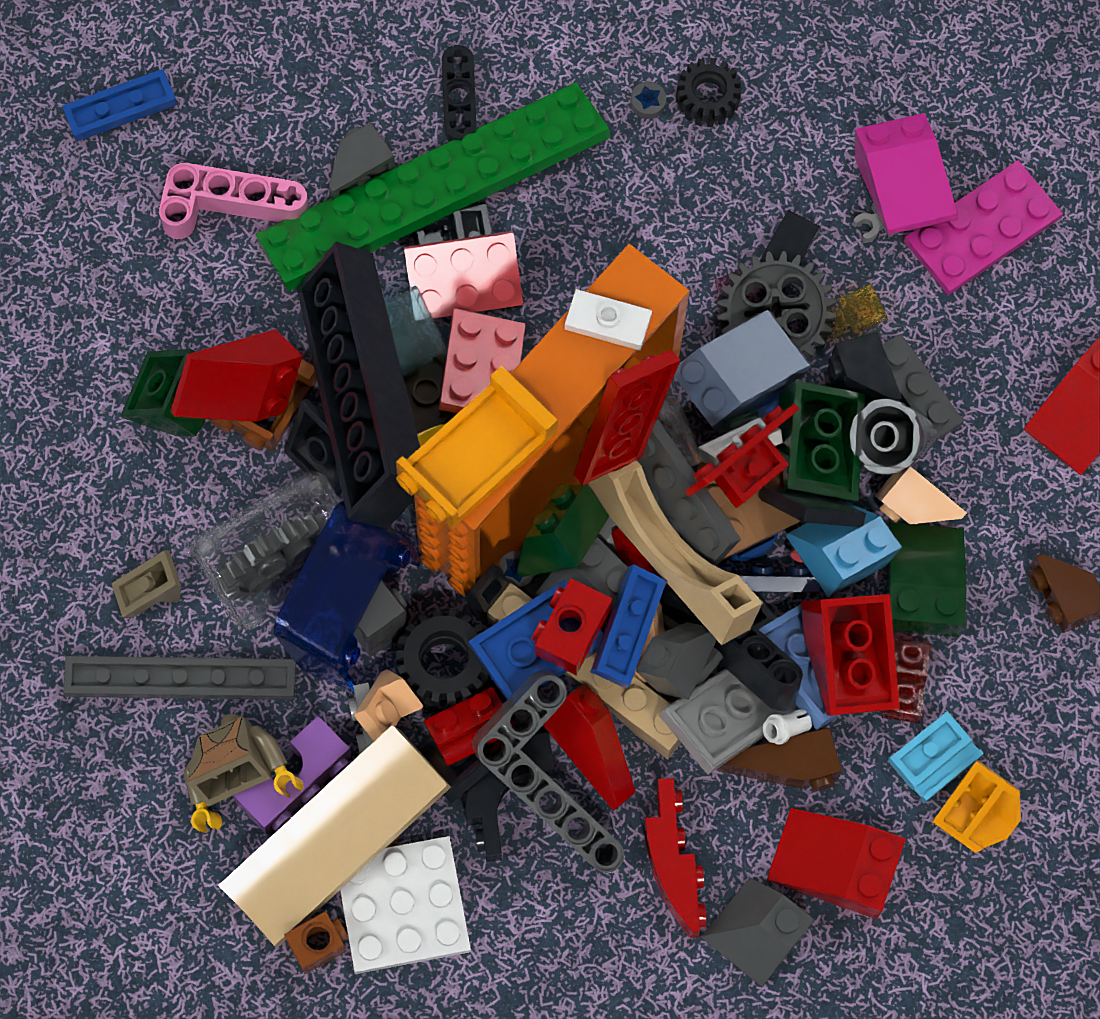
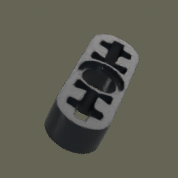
(448, 72)

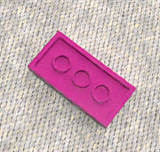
(988, 228)

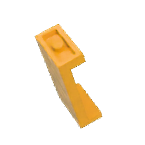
(477, 449)

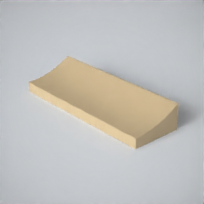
(335, 835)

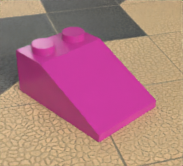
(904, 173)

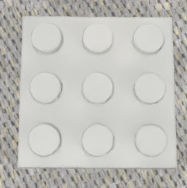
(405, 907)

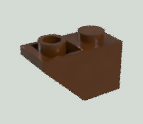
(1069, 591)

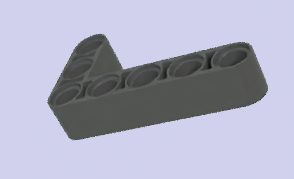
(538, 781)

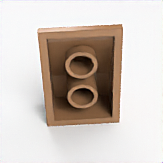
(754, 518)

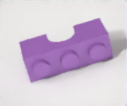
(322, 757)

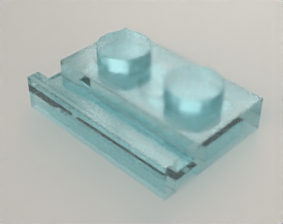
(413, 330)

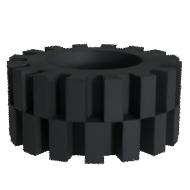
(714, 74)

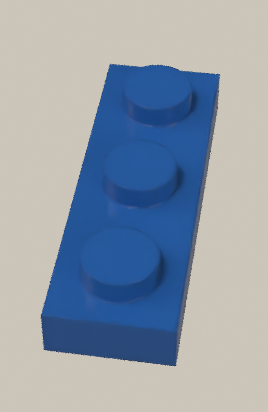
(119, 105)
(628, 626)

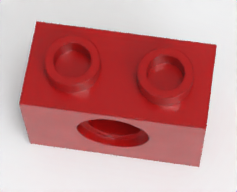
(565, 648)

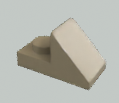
(148, 585)

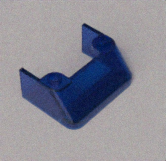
(334, 592)

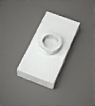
(608, 319)

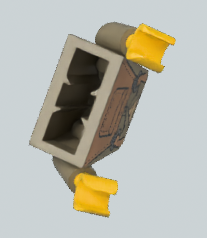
(230, 762)

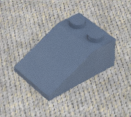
(741, 369)

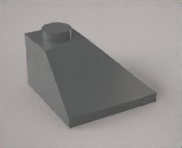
(758, 930)

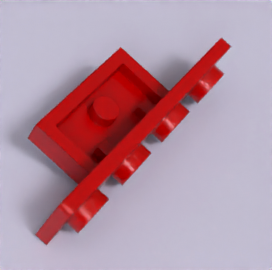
(747, 467)

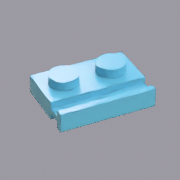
(935, 757)

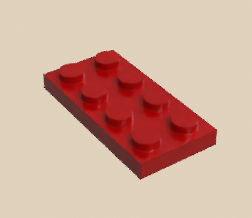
(626, 416)

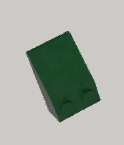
(819, 441)
(927, 580)

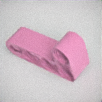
(233, 202)

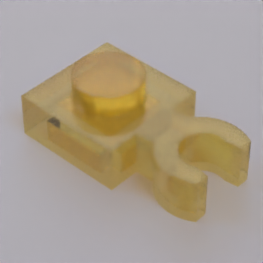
(859, 311)

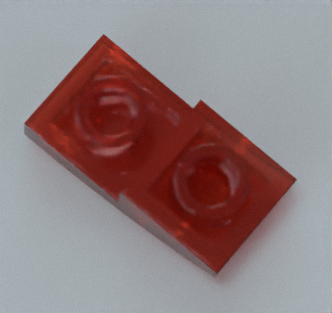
(912, 673)

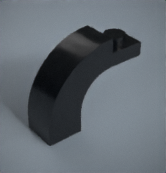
(487, 793)

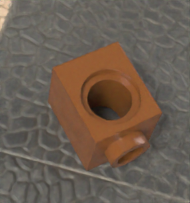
(299, 937)

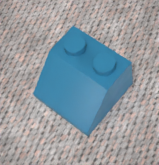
(844, 554)

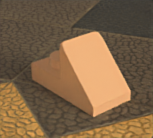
(386, 704)

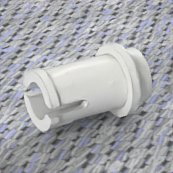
(780, 727)

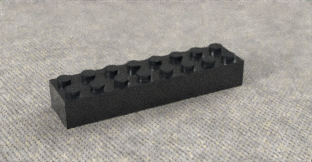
(359, 382)

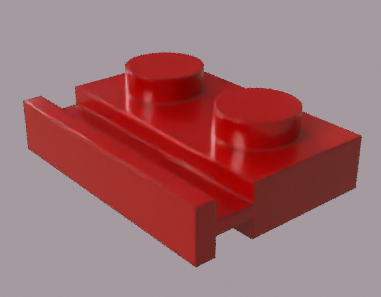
(456, 726)

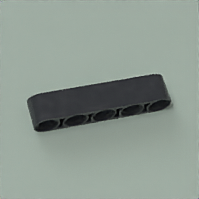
(749, 658)

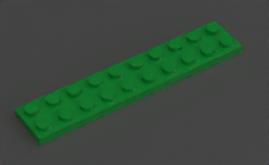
(437, 183)

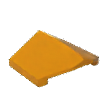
(981, 809)

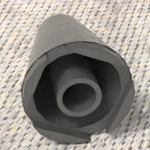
(890, 436)

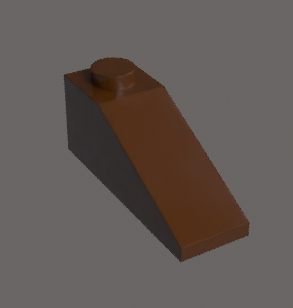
(798, 763)

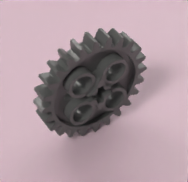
(772, 278)
(271, 558)

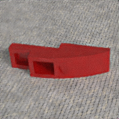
(674, 873)

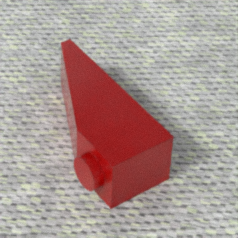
(591, 741)

